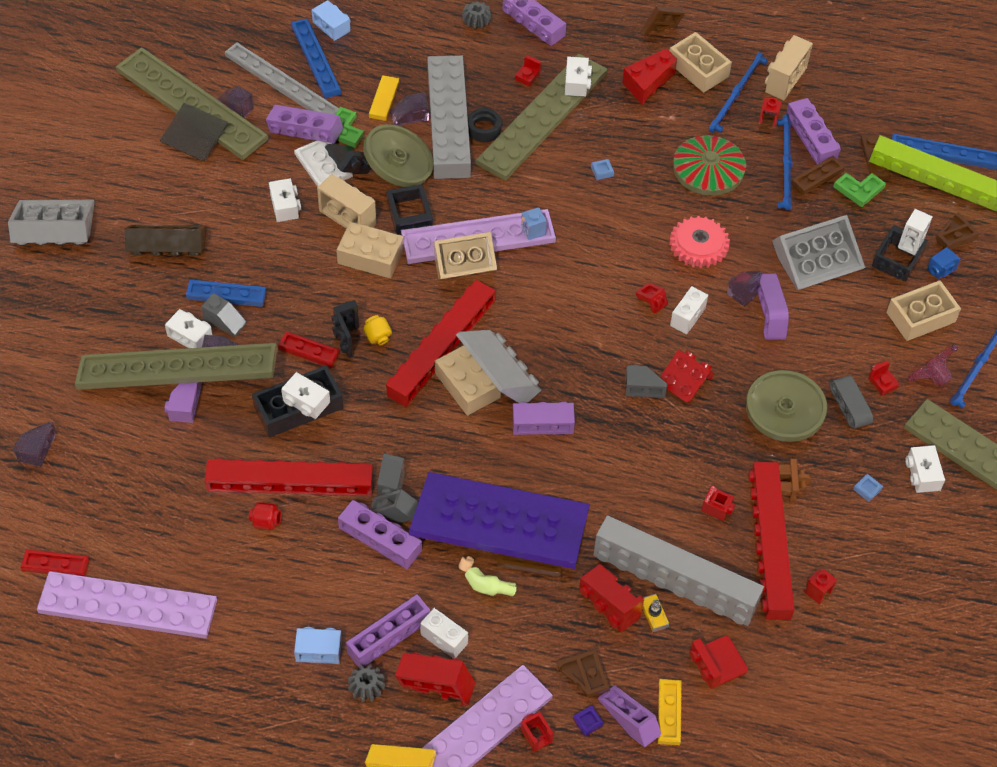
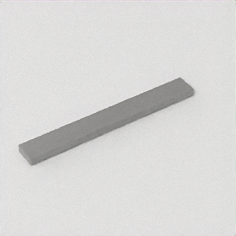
(279, 80)

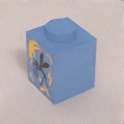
(533, 223)

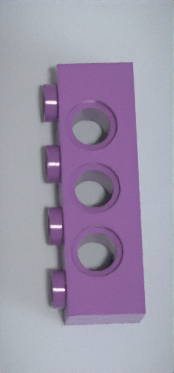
(536, 19)
(304, 123)
(812, 130)
(402, 554)
(387, 631)

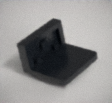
(348, 159)
(345, 320)

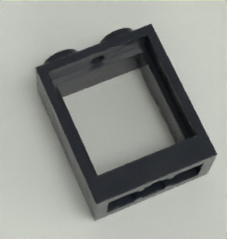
(406, 194)
(891, 267)

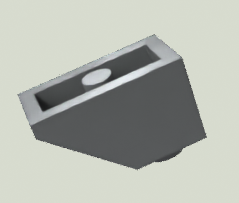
(222, 315)
(643, 382)
(391, 474)
(395, 506)

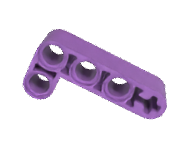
(773, 307)

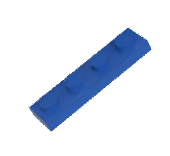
(233, 293)

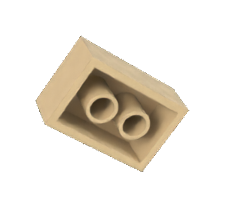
(700, 62)
(788, 67)
(345, 203)
(370, 250)
(464, 255)
(923, 310)
(466, 380)

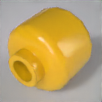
(377, 330)

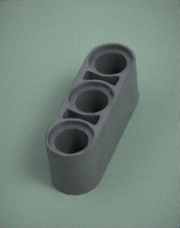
(851, 402)

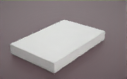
(318, 162)

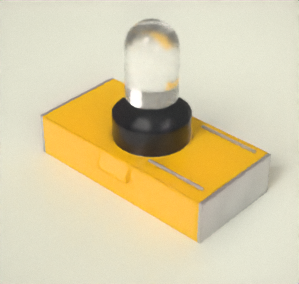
(655, 613)

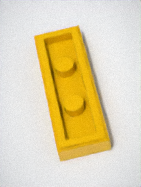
(384, 98)
(669, 711)
(399, 756)

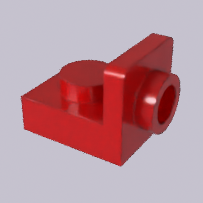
(529, 71)
(653, 295)
(882, 378)

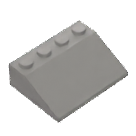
(51, 221)
(819, 252)
(500, 364)

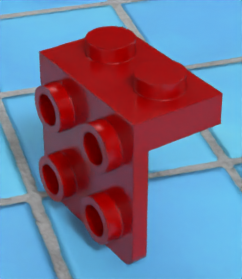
(686, 375)
(717, 661)

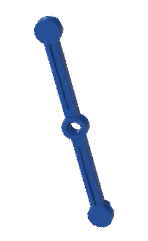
(735, 93)
(786, 121)
(957, 399)

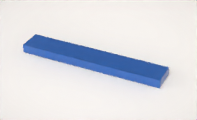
(316, 58)
(951, 152)

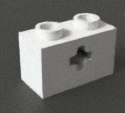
(577, 76)
(284, 200)
(915, 232)
(689, 310)
(187, 329)
(305, 395)
(925, 469)
(444, 633)

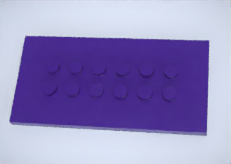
(500, 520)

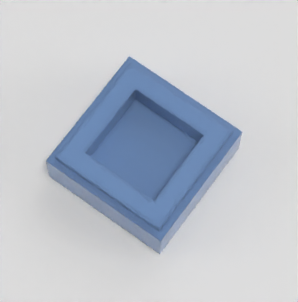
(602, 169)
(868, 487)

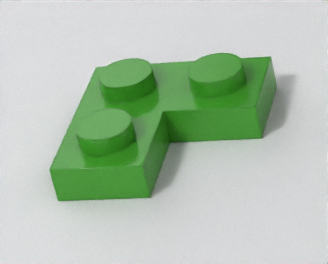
(349, 135)
(859, 192)

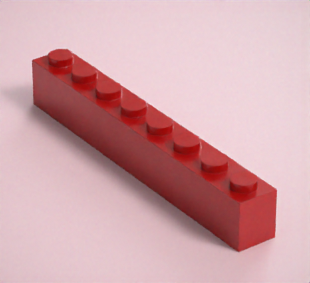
(441, 341)
(289, 477)
(772, 541)

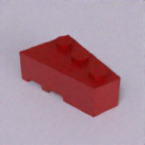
(649, 74)
(611, 598)
(436, 675)

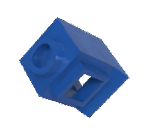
(943, 263)

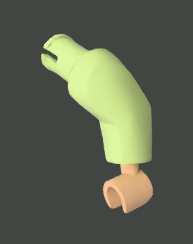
(485, 584)

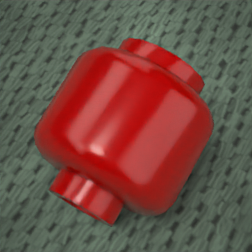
(265, 516)

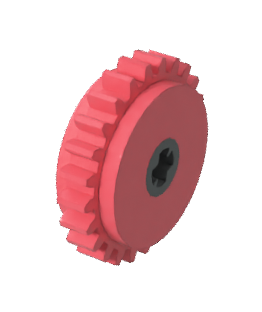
(699, 242)

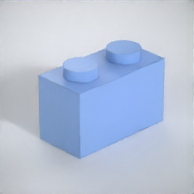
(331, 20)
(318, 645)

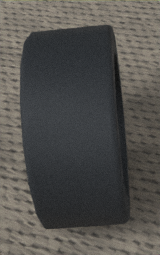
(484, 114)

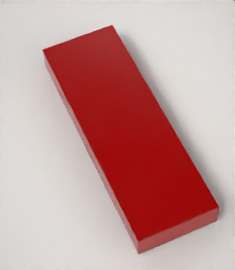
(308, 349)
(44, 561)

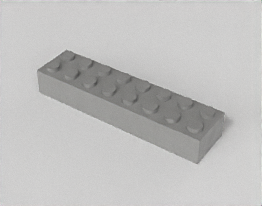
(448, 117)
(677, 571)

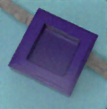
(588, 721)

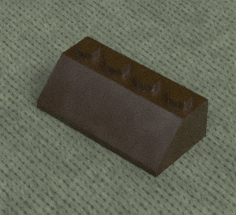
(165, 238)

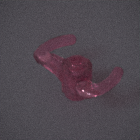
(936, 368)

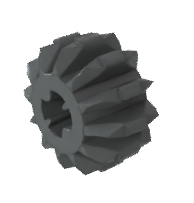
(476, 14)
(374, 681)

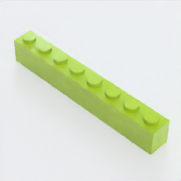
(935, 172)

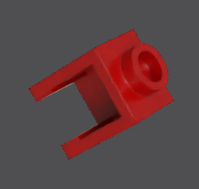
(772, 107)
(716, 509)
(819, 584)
(534, 721)

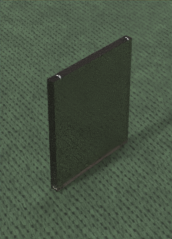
(194, 132)

